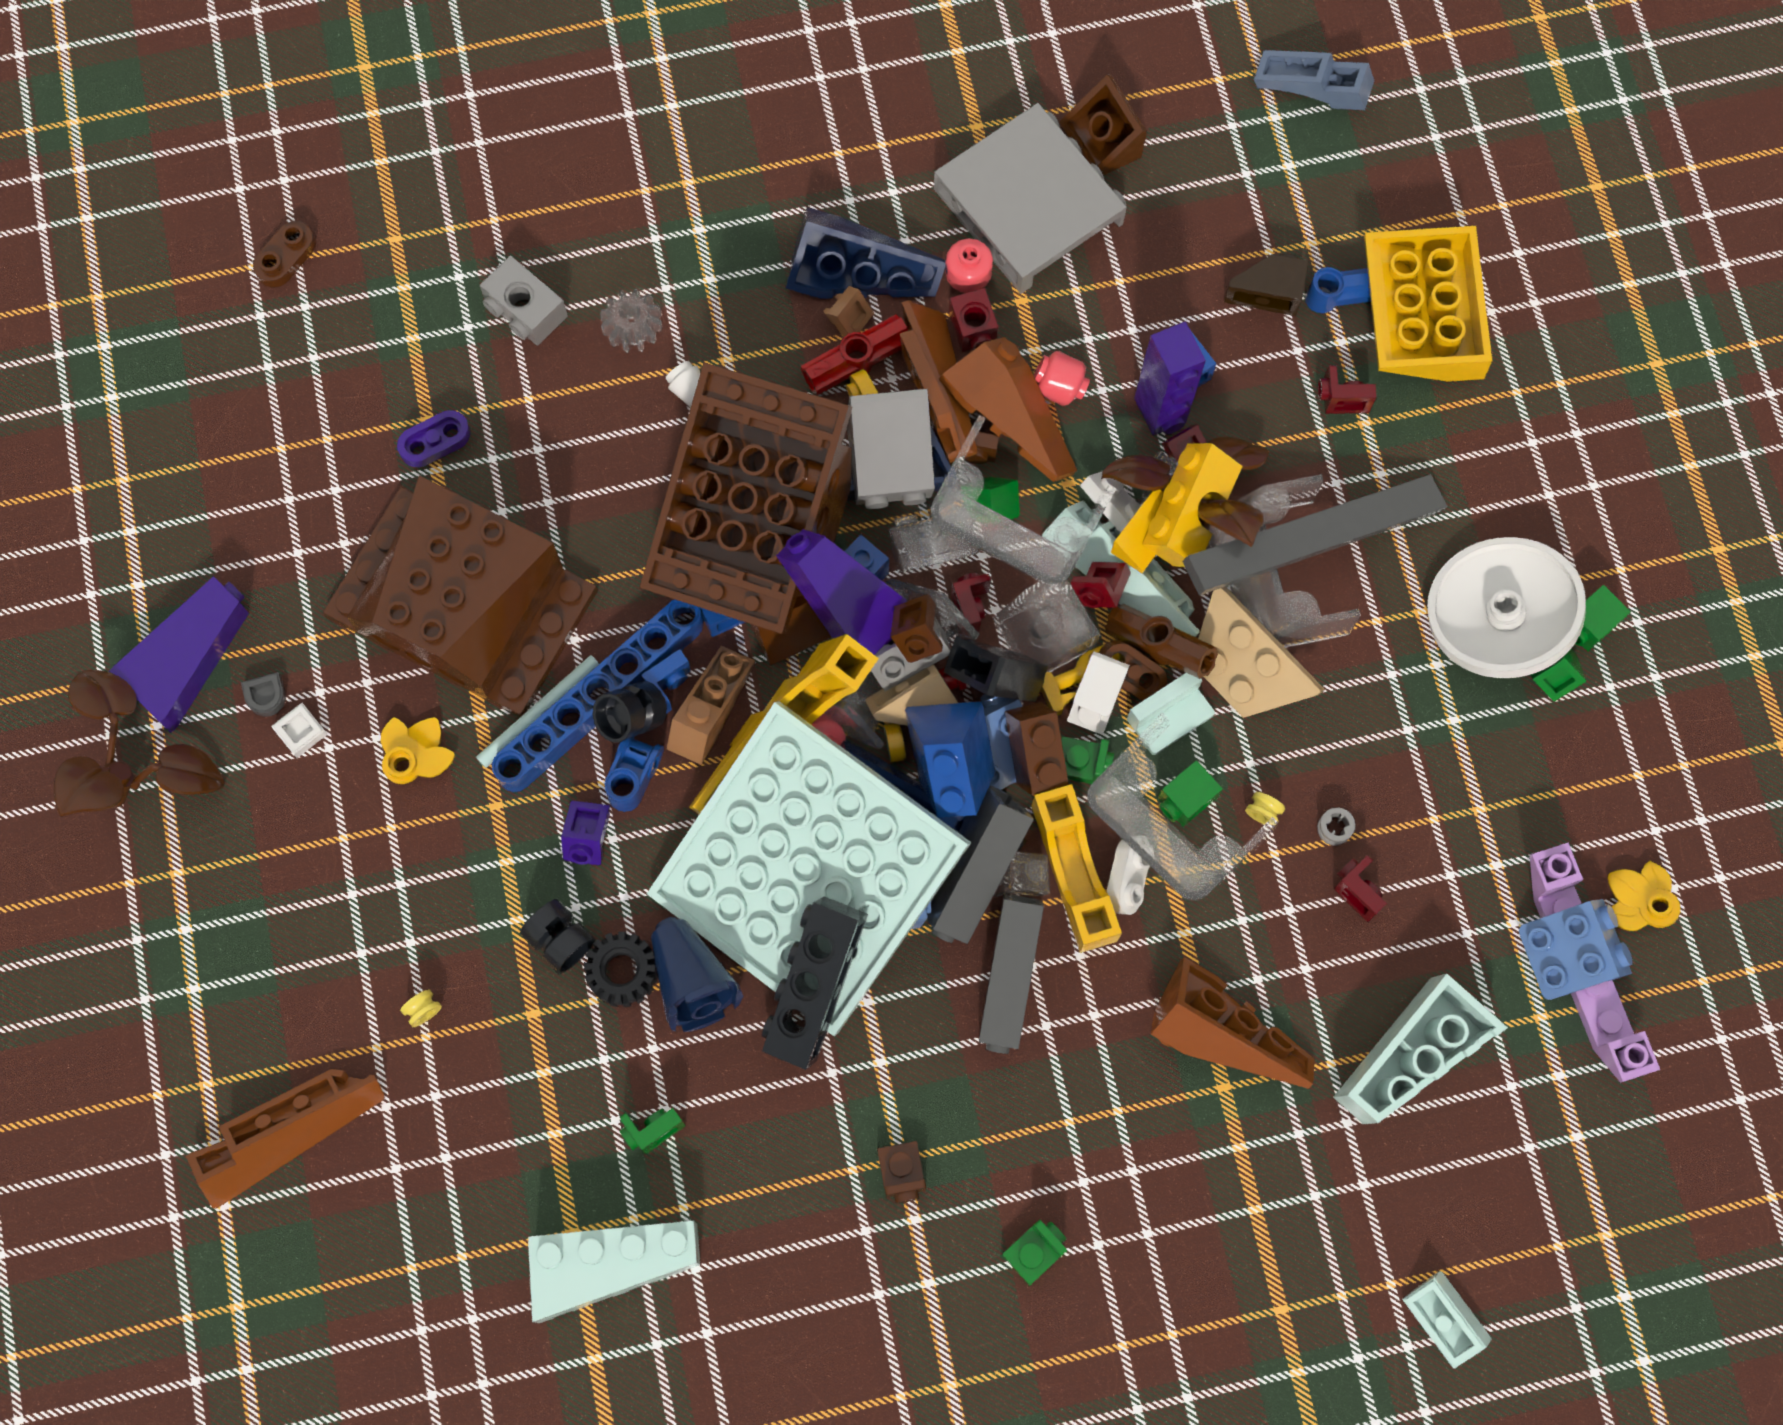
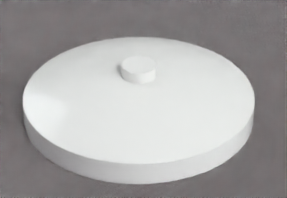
(1506, 607)

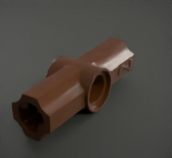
(1176, 649)

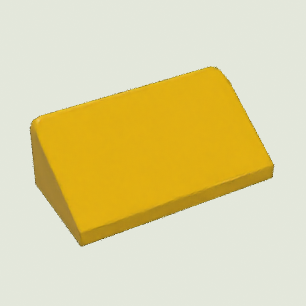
(1129, 542)

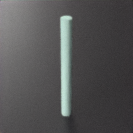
(487, 755)

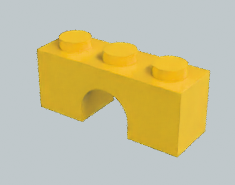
(1200, 474)

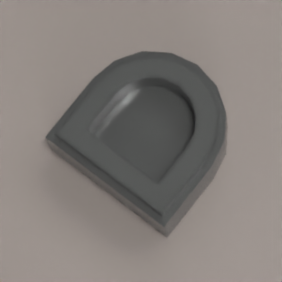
(265, 694)

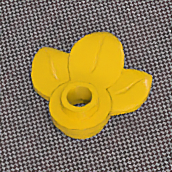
(418, 746)
(1638, 893)

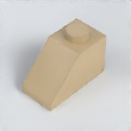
(919, 690)

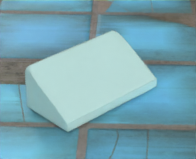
(1447, 1319)

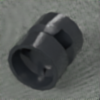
(629, 711)
(567, 946)

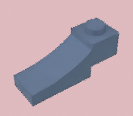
(1316, 76)

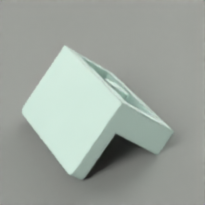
(1180, 703)

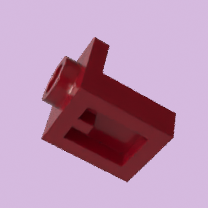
(1347, 397)
(963, 596)
(1359, 894)

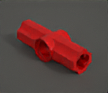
(836, 366)

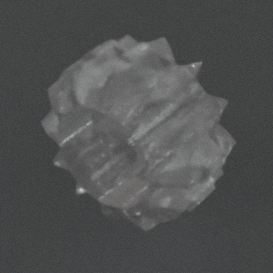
(635, 307)

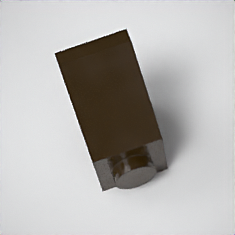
(1270, 285)

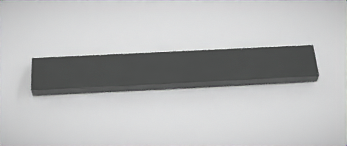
(1314, 534)

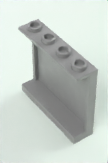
(1028, 195)

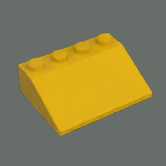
(1428, 303)

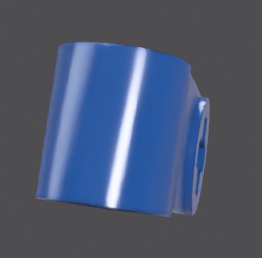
(635, 765)

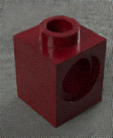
(968, 307)

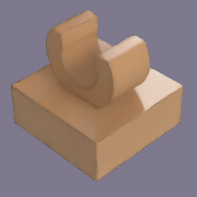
(849, 312)

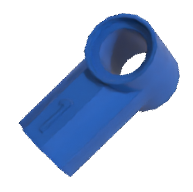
(1345, 289)

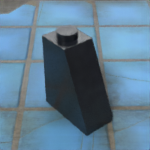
(995, 670)

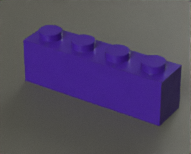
(1169, 379)

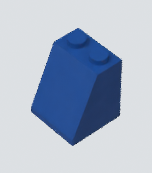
(952, 755)

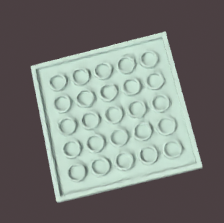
(799, 826)

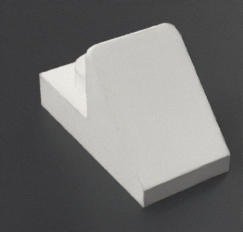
(1098, 692)

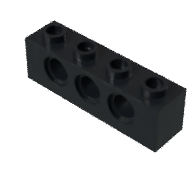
(843, 928)

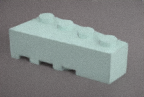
(1420, 1047)
(599, 1264)

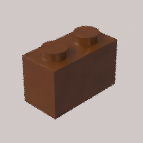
(1036, 748)

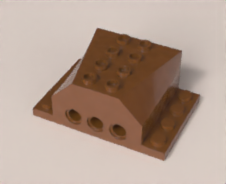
(745, 481)
(463, 595)

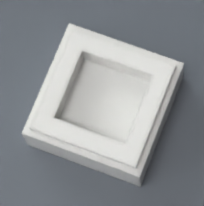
(299, 730)

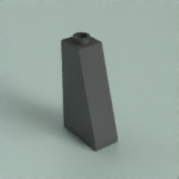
(973, 881)
(1010, 972)

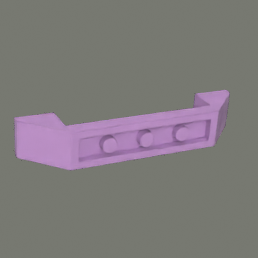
(1599, 1006)

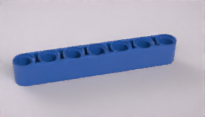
(579, 700)

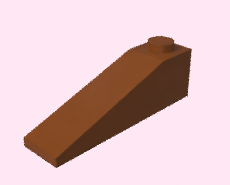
(1006, 392)
(1212, 1026)

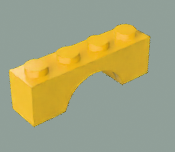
(1077, 880)

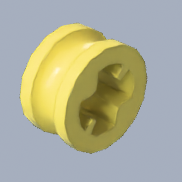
(1264, 808)
(421, 1008)

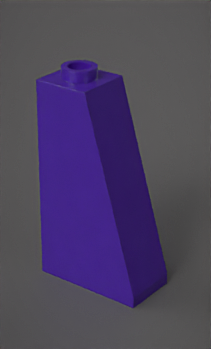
(840, 590)
(183, 651)

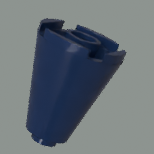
(691, 977)

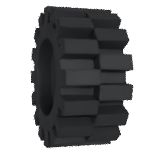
(621, 993)

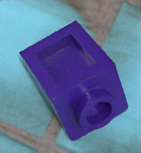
(584, 832)

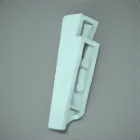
(1149, 591)

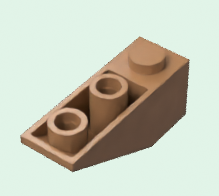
(709, 705)

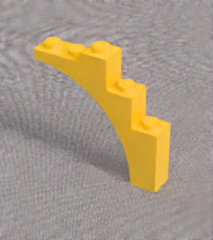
(826, 678)

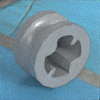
(1325, 820)

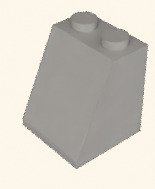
(891, 448)

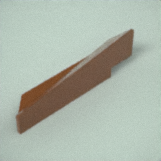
(928, 355)
(279, 1132)

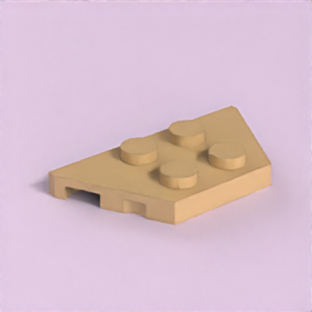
(1251, 664)

